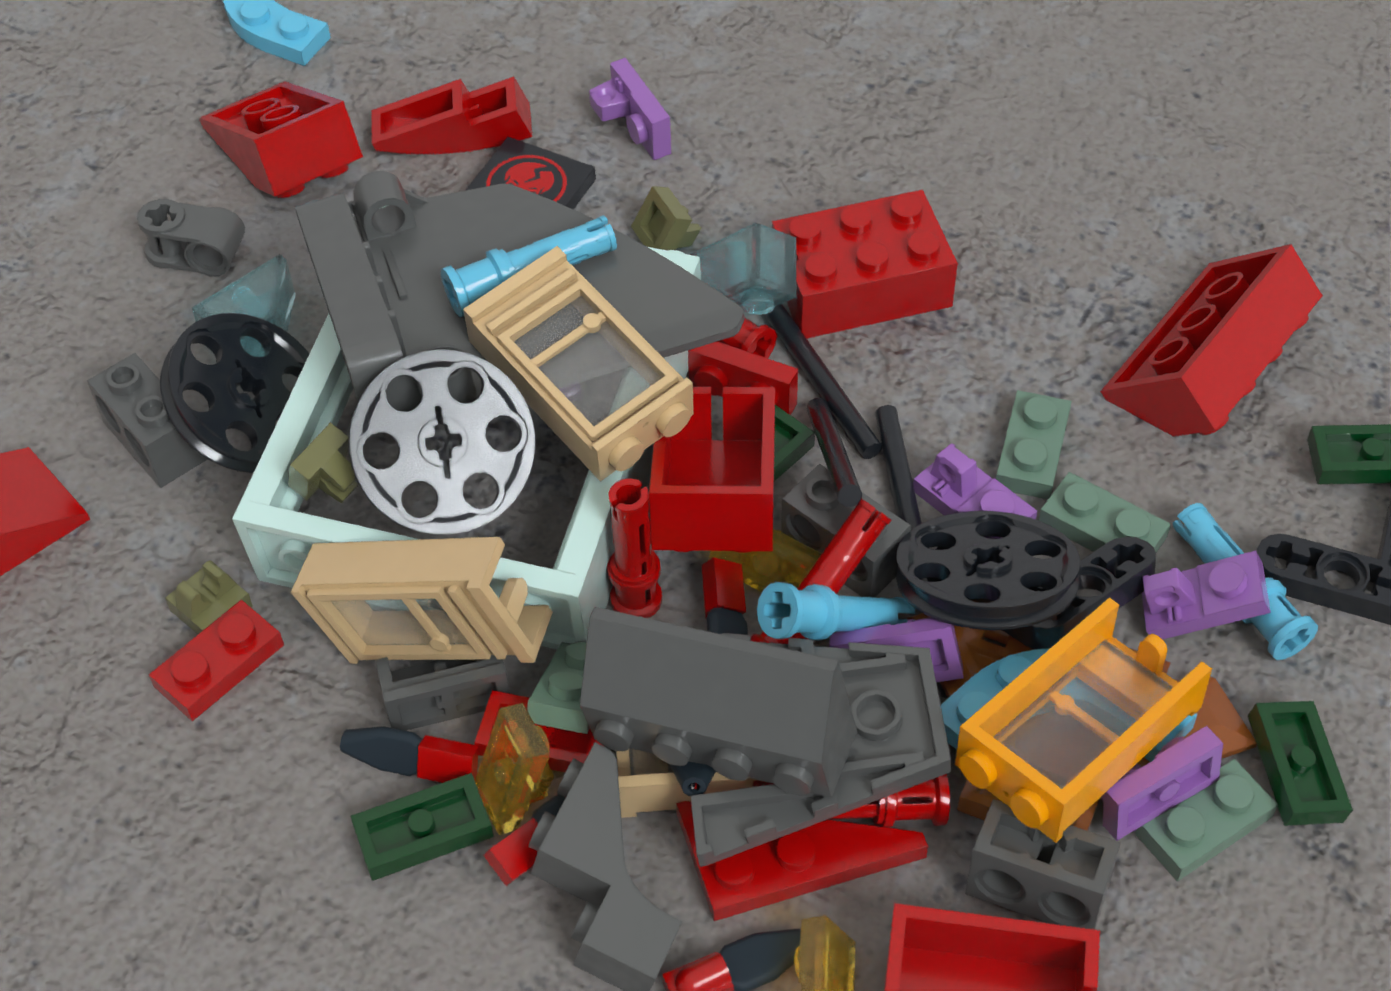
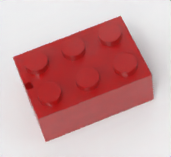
(869, 264)
(717, 490)
(987, 953)

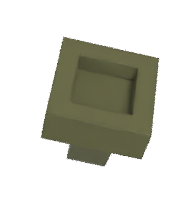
(664, 221)
(324, 467)
(205, 597)

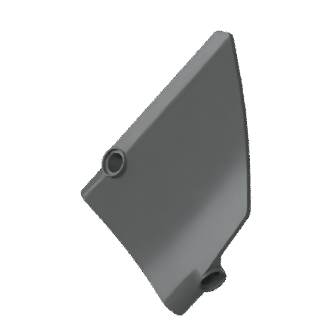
(389, 295)

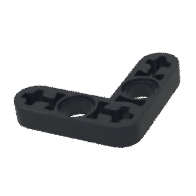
(1325, 558)
(1112, 569)

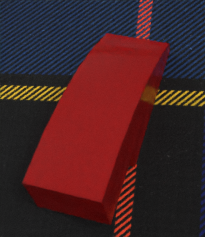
(453, 119)

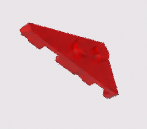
(799, 862)

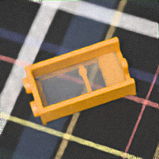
(1075, 723)

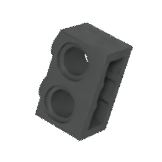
(134, 412)
(815, 516)
(1038, 877)

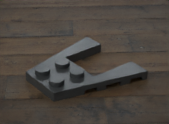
(895, 748)

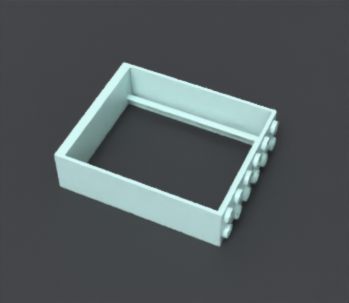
(281, 537)

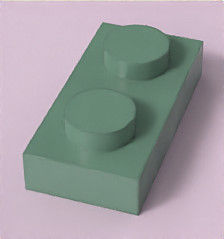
(1033, 444)
(1097, 516)
(558, 692)
(1208, 821)

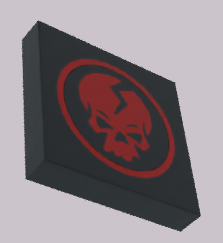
(538, 172)

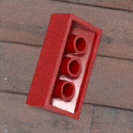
(1215, 342)

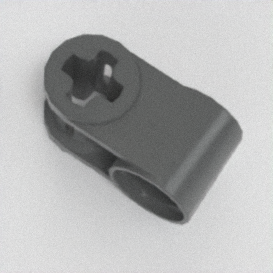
(194, 239)

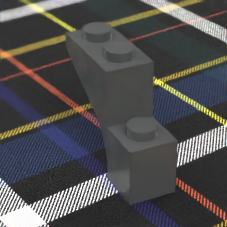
(584, 855)

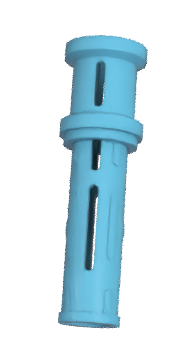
(476, 279)
(820, 611)
(1284, 626)

